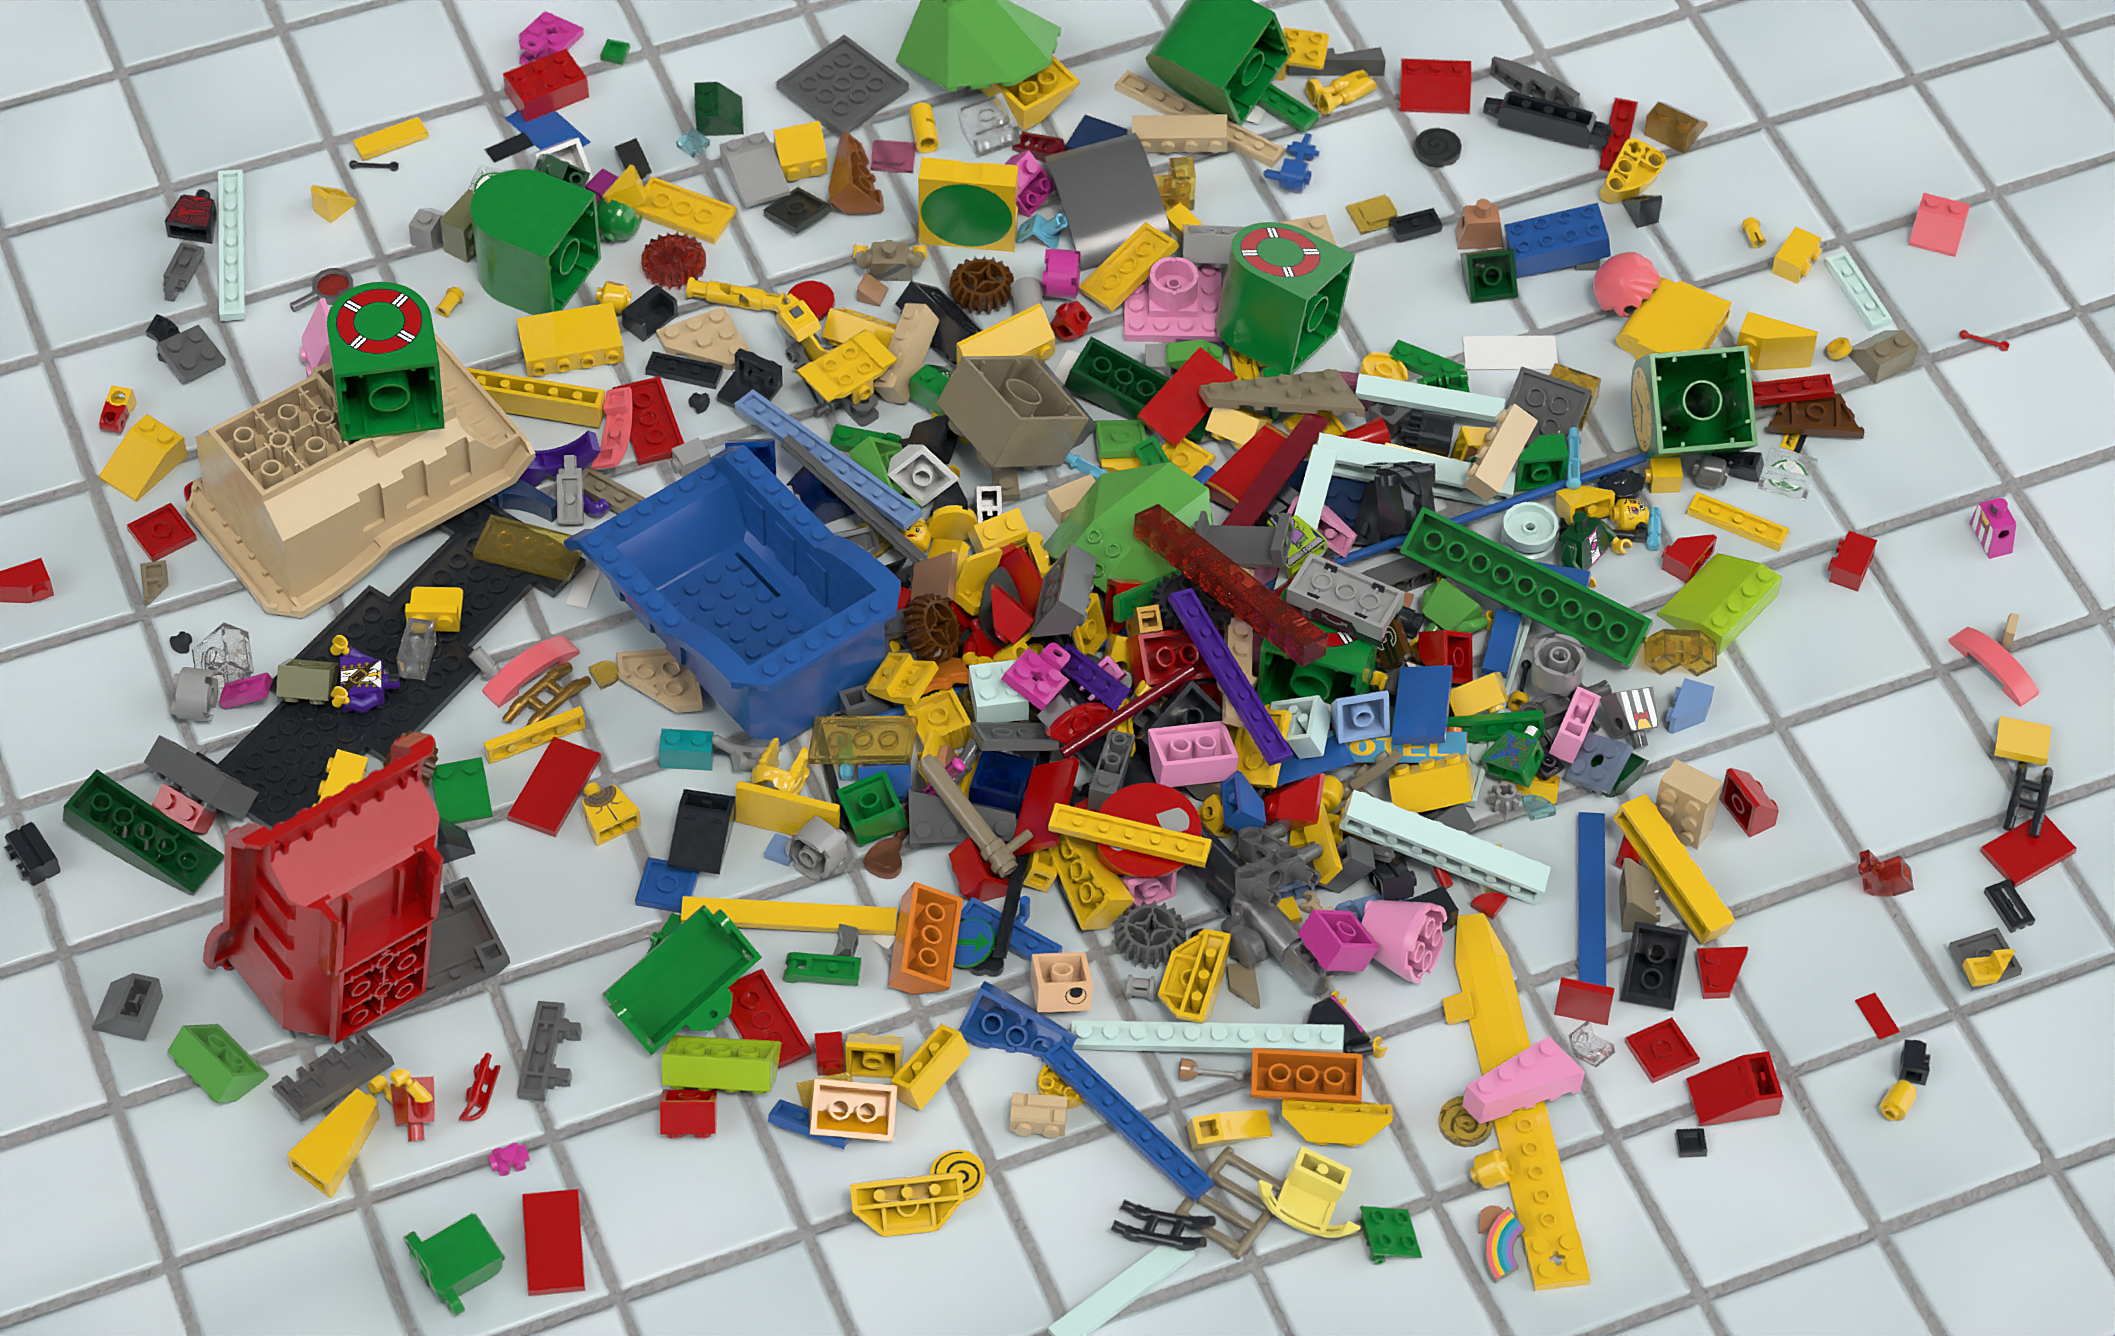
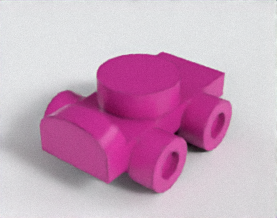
(509, 1156)

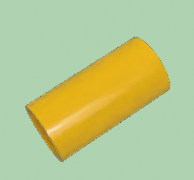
(924, 127)

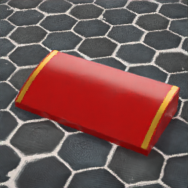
(1243, 468)

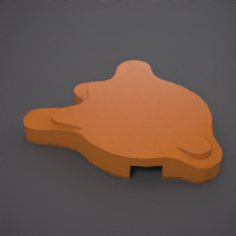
(949, 673)

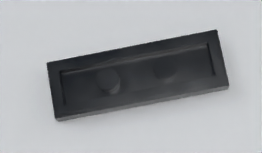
(684, 370)

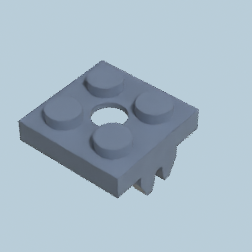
(1603, 776)

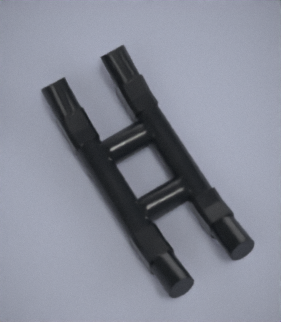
(2037, 806)
(1153, 1217)

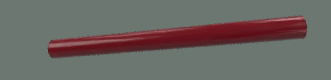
(1127, 711)

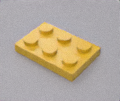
(1251, 761)

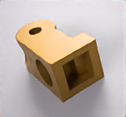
(1145, 620)

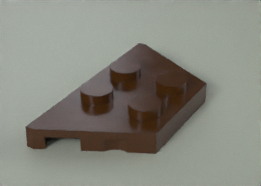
(1817, 418)

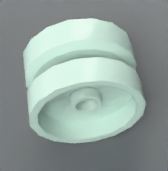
(1530, 531)

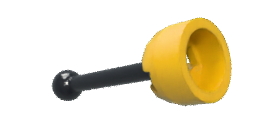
(1520, 695)

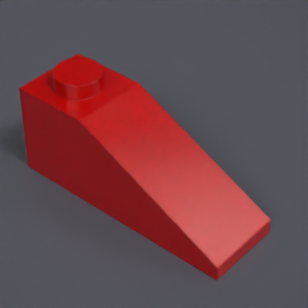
(25, 583)

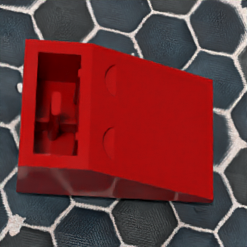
(1736, 1090)

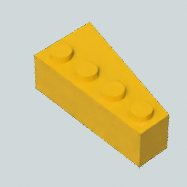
(1092, 889)

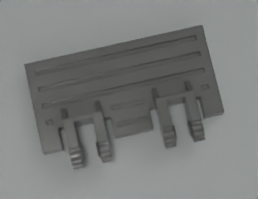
(333, 1076)

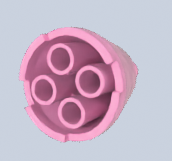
(1406, 935)

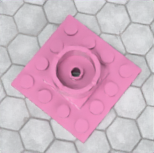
(1174, 303)

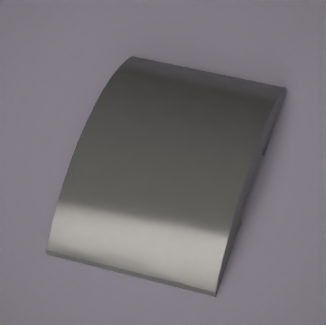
(1106, 195)

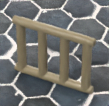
(1253, 1229)

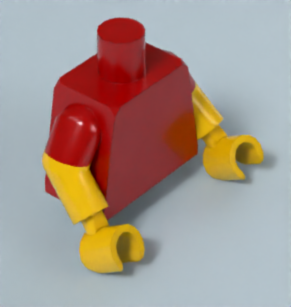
(981, 650)
(411, 1100)

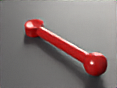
(2003, 346)

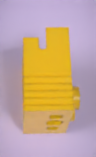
(945, 715)

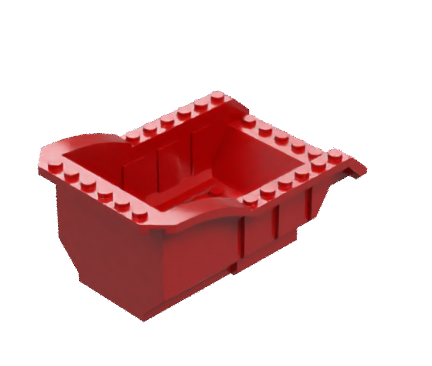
(336, 902)

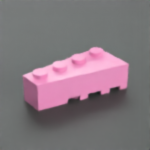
(1527, 1078)

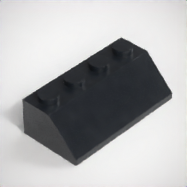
(953, 323)

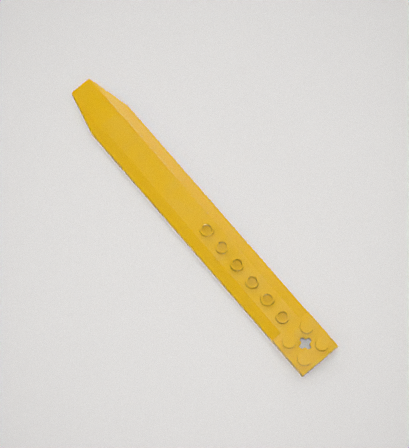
(1526, 1134)

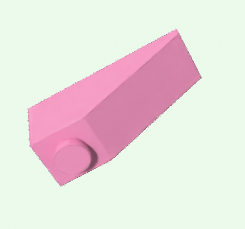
(1338, 534)
(1575, 725)

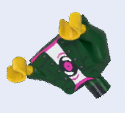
(1587, 541)

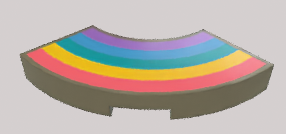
(1500, 1245)

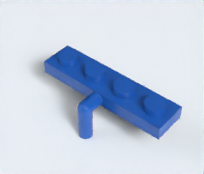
(1023, 939)

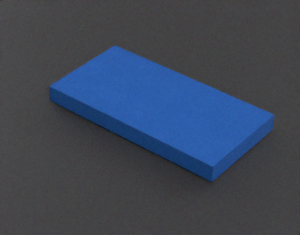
(1422, 705)

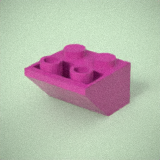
(1033, 183)

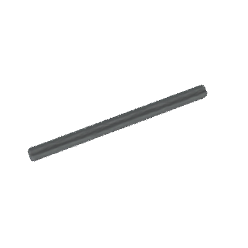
(853, 500)

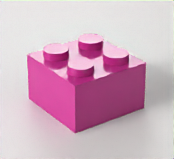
(1338, 940)

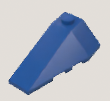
(1010, 1025)

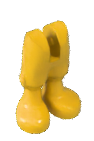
(1340, 91)

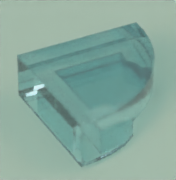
(1537, 807)

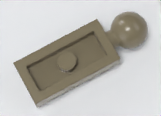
(1366, 774)

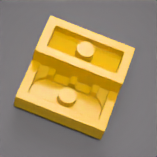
(902, 678)

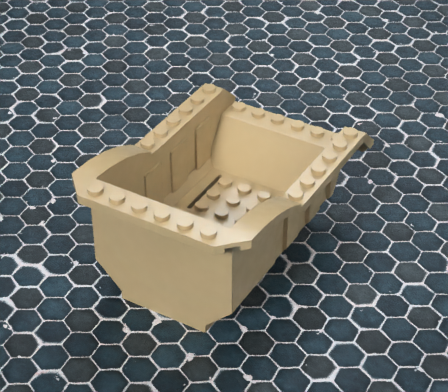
(315, 513)

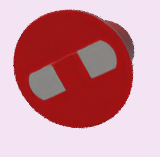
(1154, 806)

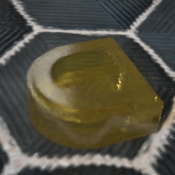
(604, 673)

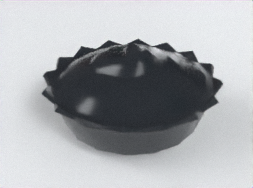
(1623, 483)

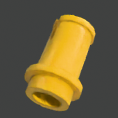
(1752, 228)
(452, 298)

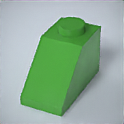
(1180, 352)

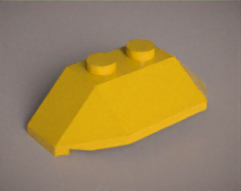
(1195, 975)
(1337, 1122)
(907, 1202)

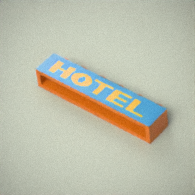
(1366, 750)

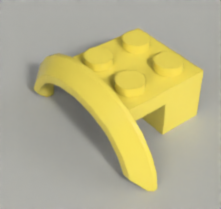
(1310, 1195)

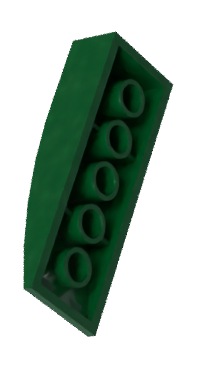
(1119, 383)
(140, 834)

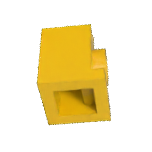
(1040, 870)

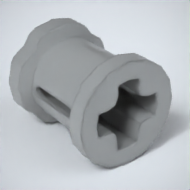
(1140, 987)

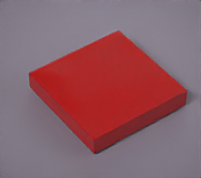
(161, 532)
(1584, 1001)
(1662, 1050)

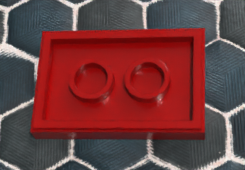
(2024, 857)

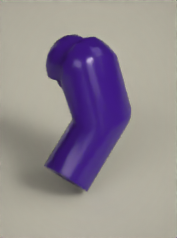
(595, 509)

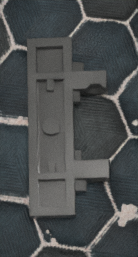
(539, 1067)

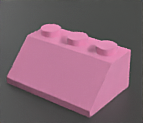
(1192, 754)

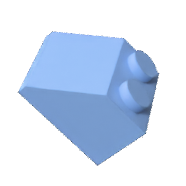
(1361, 717)

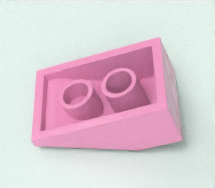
(315, 339)

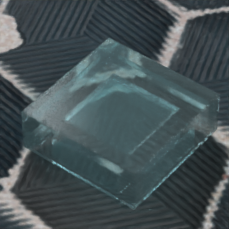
(693, 143)

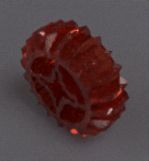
(673, 260)

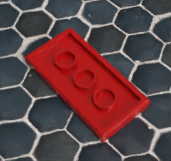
(1178, 404)
(653, 422)
(554, 786)
(1046, 786)
(761, 1015)
(553, 1242)

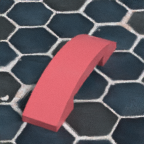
(617, 428)
(1998, 662)
(526, 666)

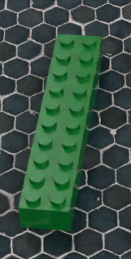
(1526, 587)

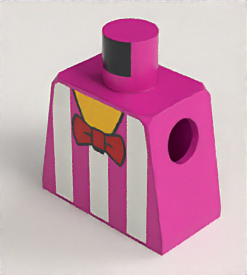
(1994, 527)

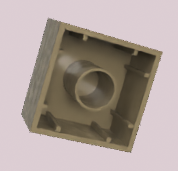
(1011, 412)

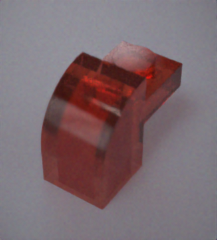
(1884, 877)

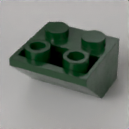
(561, 170)

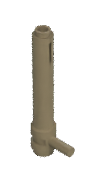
(991, 847)

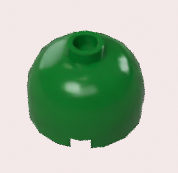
(617, 221)

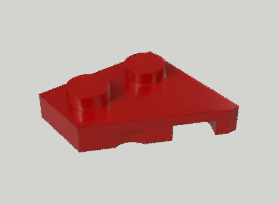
(1719, 970)

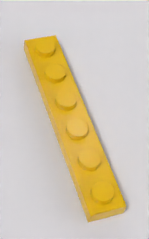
(1130, 835)

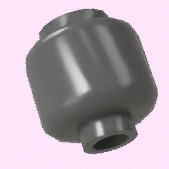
(1710, 471)

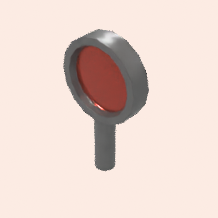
(325, 285)

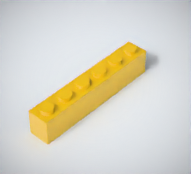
(1674, 869)

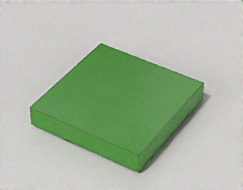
(1118, 437)

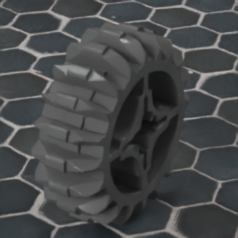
(1135, 926)

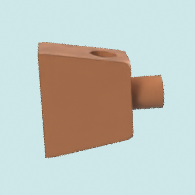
(1479, 226)

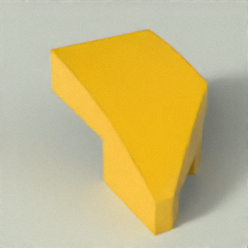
(1987, 969)

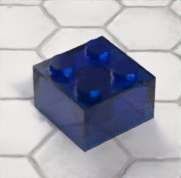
(1000, 780)

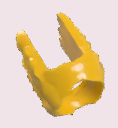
(785, 781)

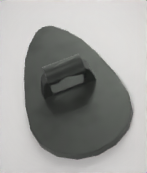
(1005, 581)

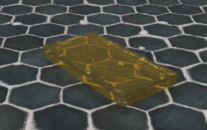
(527, 548)
(862, 740)

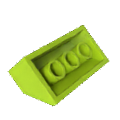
(720, 1064)

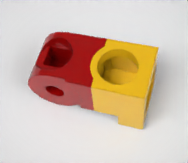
(117, 409)

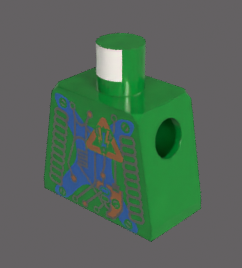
(1515, 756)

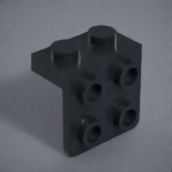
(749, 374)

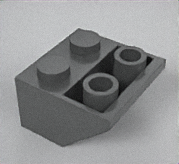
(129, 1006)

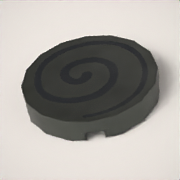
(1437, 147)

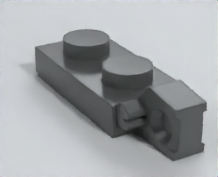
(181, 269)

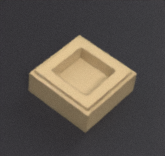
(2010, 630)

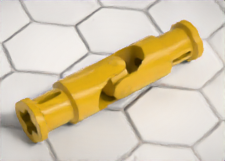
(731, 294)

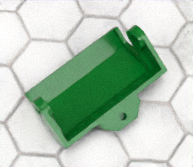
(683, 980)

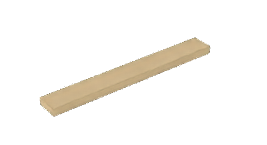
(1173, 104)

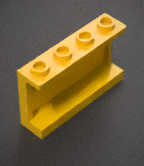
(570, 339)

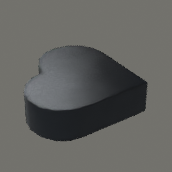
(990, 966)

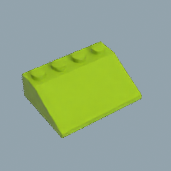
(1722, 598)

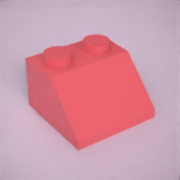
(1939, 224)

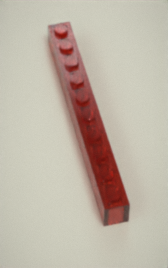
(1230, 585)

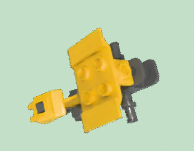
(839, 375)

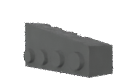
(199, 778)
(934, 822)

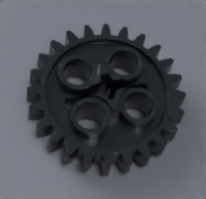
(1217, 612)

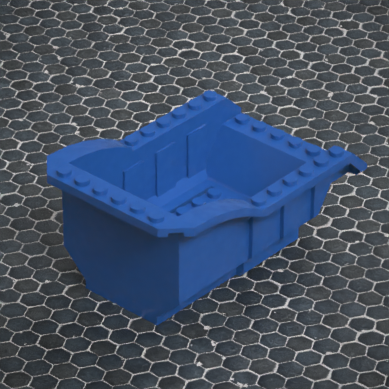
(749, 592)

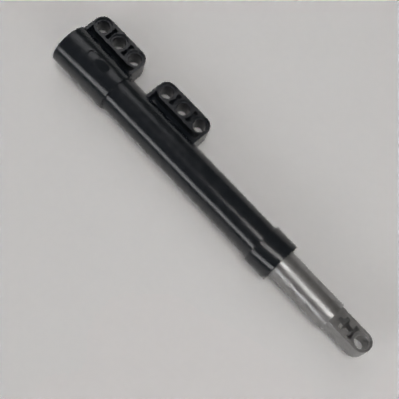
(1219, 871)

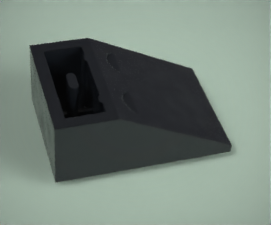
(702, 831)

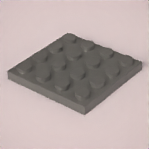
(842, 85)

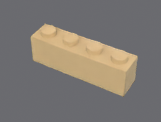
(1182, 133)
(910, 347)
(1500, 452)

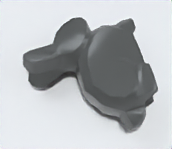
(1245, 942)

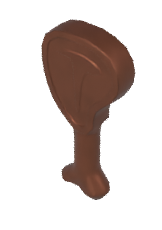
(884, 857)

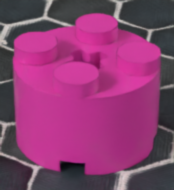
(1061, 273)

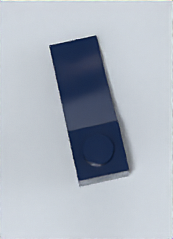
(526, 498)

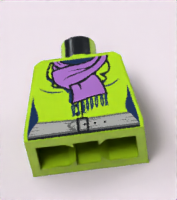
(1304, 541)

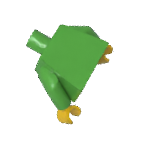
(1452, 610)

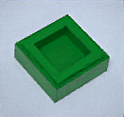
(615, 51)

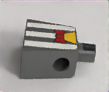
(1631, 714)

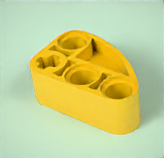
(1637, 174)

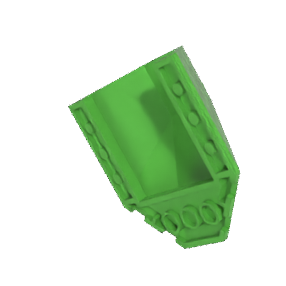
(977, 43)
(1106, 513)

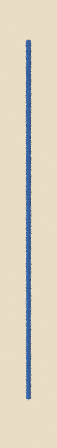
(1399, 540)

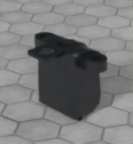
(1402, 493)

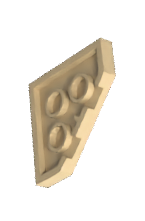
(704, 338)
(661, 678)

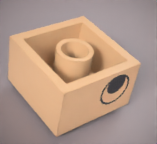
(1061, 982)

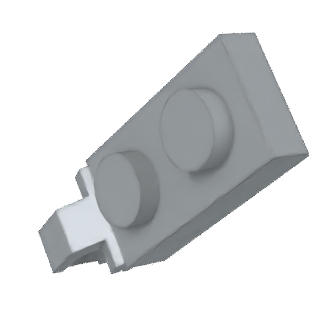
(570, 493)

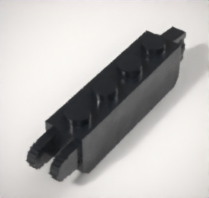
(1548, 119)

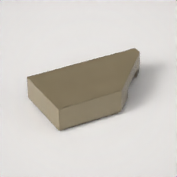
(154, 580)
(1244, 983)

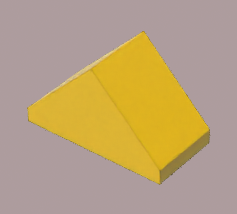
(627, 189)
(330, 202)

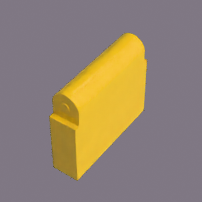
(1674, 320)

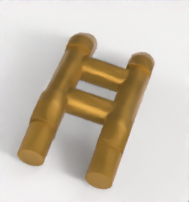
(548, 682)

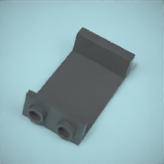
(1250, 544)

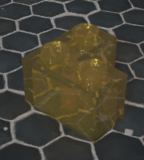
(1178, 184)

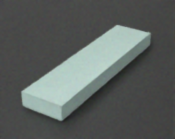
(1858, 291)

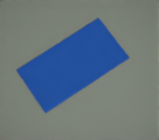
(547, 129)
(1334, 757)

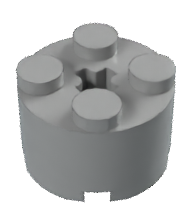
(1558, 664)
(194, 694)
(817, 848)

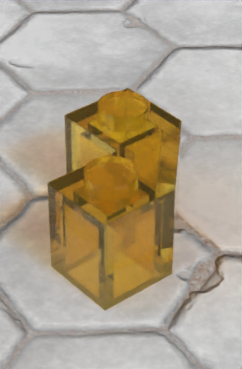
(1680, 647)

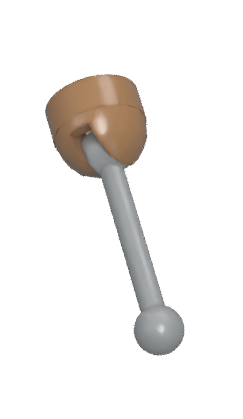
(1189, 1070)

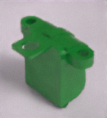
(456, 1259)

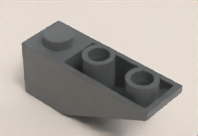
(1110, 768)

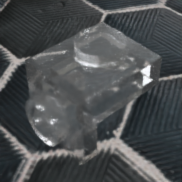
(1590, 1047)

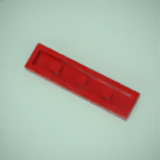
(1622, 123)
(1792, 389)

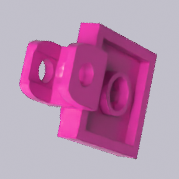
(538, 43)
(1045, 669)

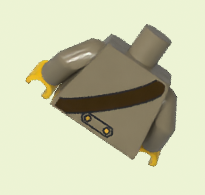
(890, 260)

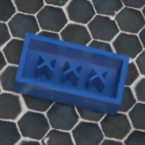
(1558, 240)

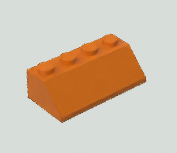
(925, 940)
(1306, 1075)

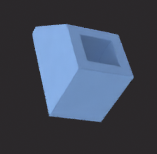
(1691, 705)

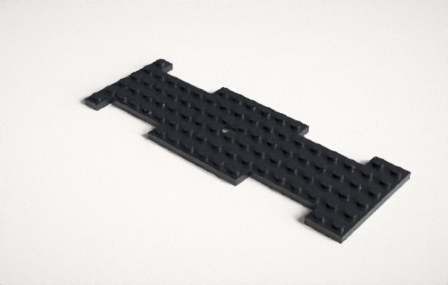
(293, 743)

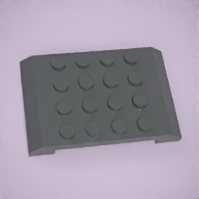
(461, 945)

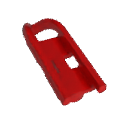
(474, 1094)

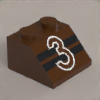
(1395, 648)

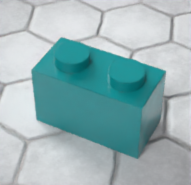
(686, 749)

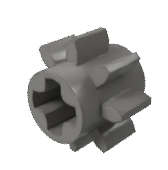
(1505, 797)

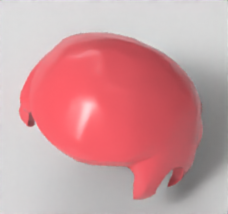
(1624, 282)

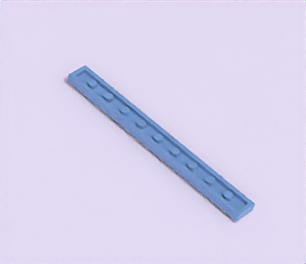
(862, 482)

